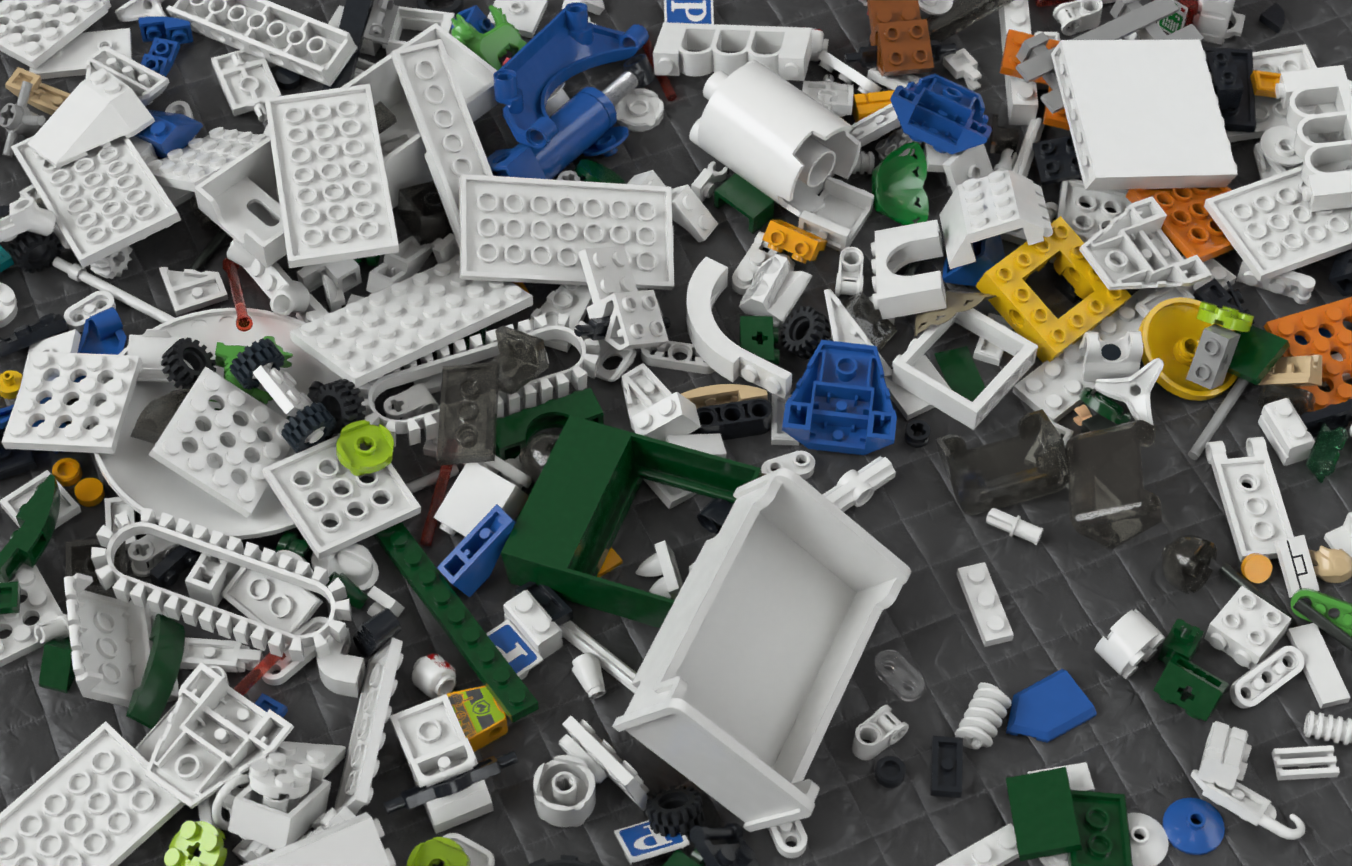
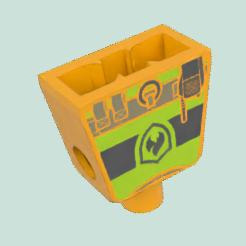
(478, 716)

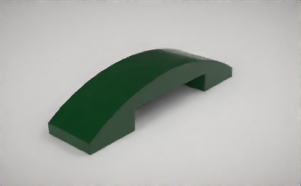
(160, 672)

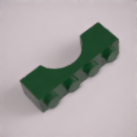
(517, 429)

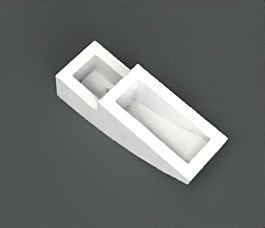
(399, 265)

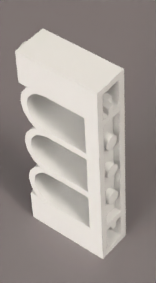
(789, 47)
(1317, 87)

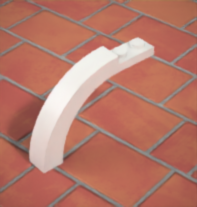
(715, 347)

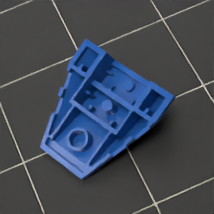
(941, 114)
(842, 401)

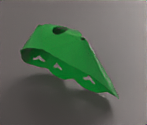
(898, 188)

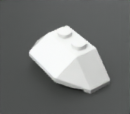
(142, 80)

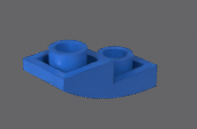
(165, 28)
(161, 56)

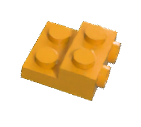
(794, 240)

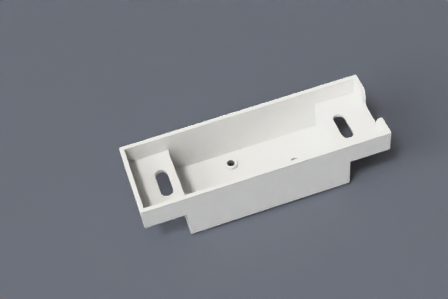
(251, 179)

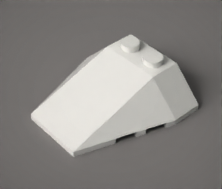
(91, 117)
(1138, 254)
(211, 738)

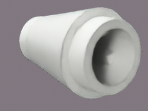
(589, 674)

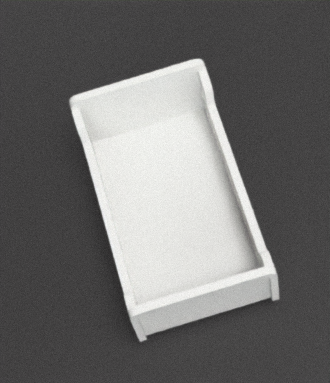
(763, 648)

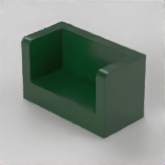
(746, 200)

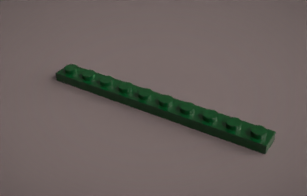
(457, 622)

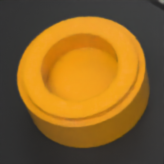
(67, 471)
(89, 492)
(1256, 568)

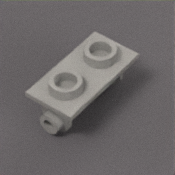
(381, 21)

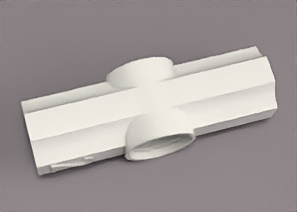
(859, 486)

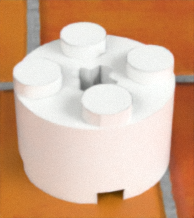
(1129, 642)
(564, 791)

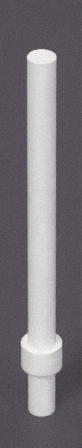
(80, 274)

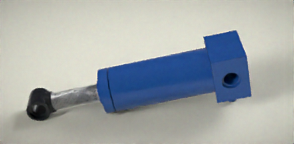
(580, 125)

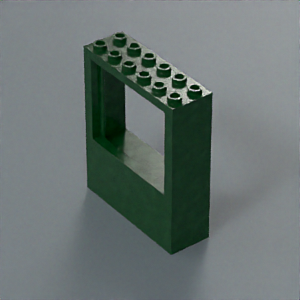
(584, 501)

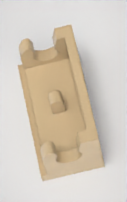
(1295, 372)

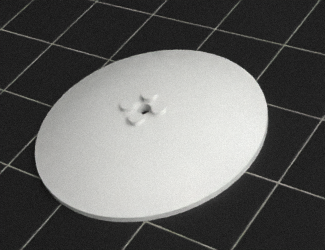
(150, 484)

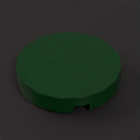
(597, 173)
(1104, 406)

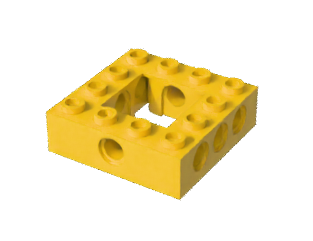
(1028, 313)

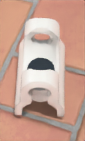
(1111, 358)

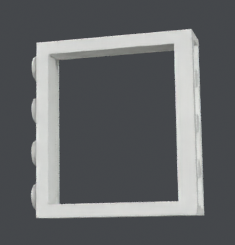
(947, 400)

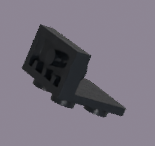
(1056, 160)

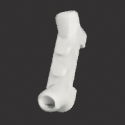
(26, 216)
(284, 292)

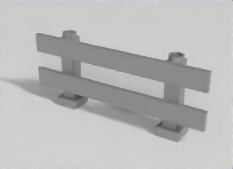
(1129, 18)

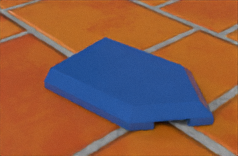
(1049, 708)

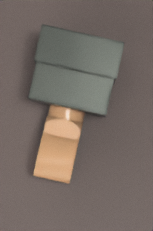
(1090, 422)

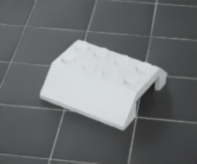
(991, 208)
(108, 642)

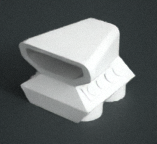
(774, 290)

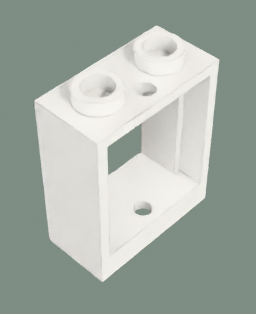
(416, 20)

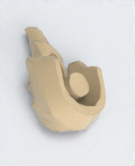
(1332, 564)

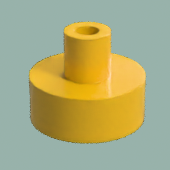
(10, 384)

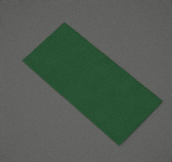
(960, 372)

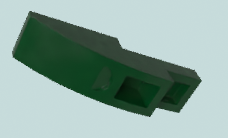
(36, 524)

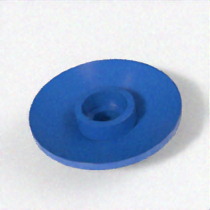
(608, 142)
(1190, 837)

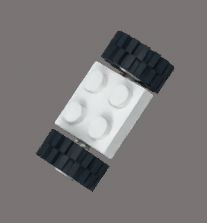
(309, 420)

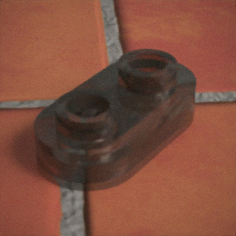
(1301, 399)

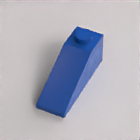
(478, 552)

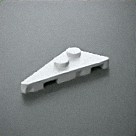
(845, 327)

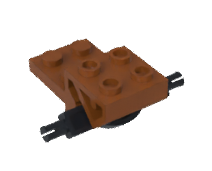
(899, 40)

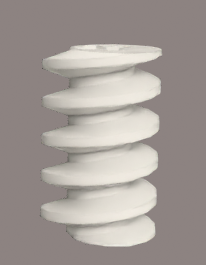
(983, 716)

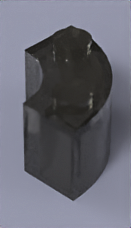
(157, 416)

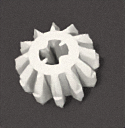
(112, 264)

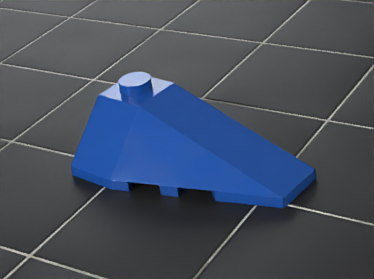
(169, 132)
(987, 254)

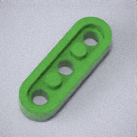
(1322, 604)

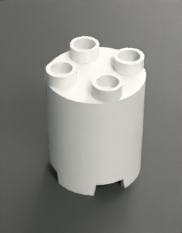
(774, 136)

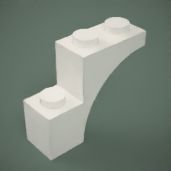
(686, 207)

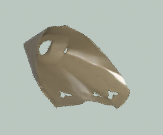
(955, 303)

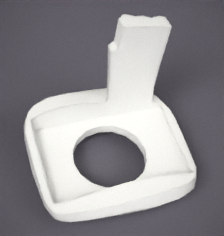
(606, 351)

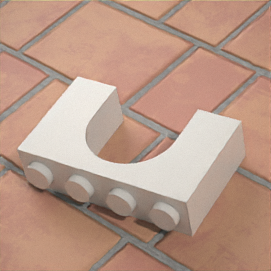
(907, 294)

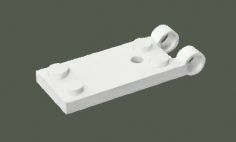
(1254, 513)

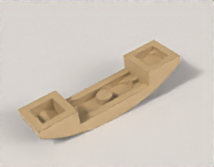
(42, 95)
(724, 394)

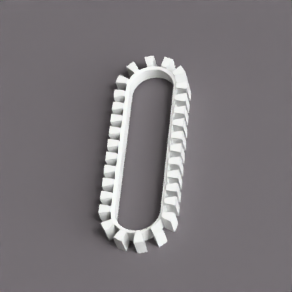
(477, 351)
(183, 534)

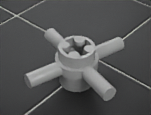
(19, 120)

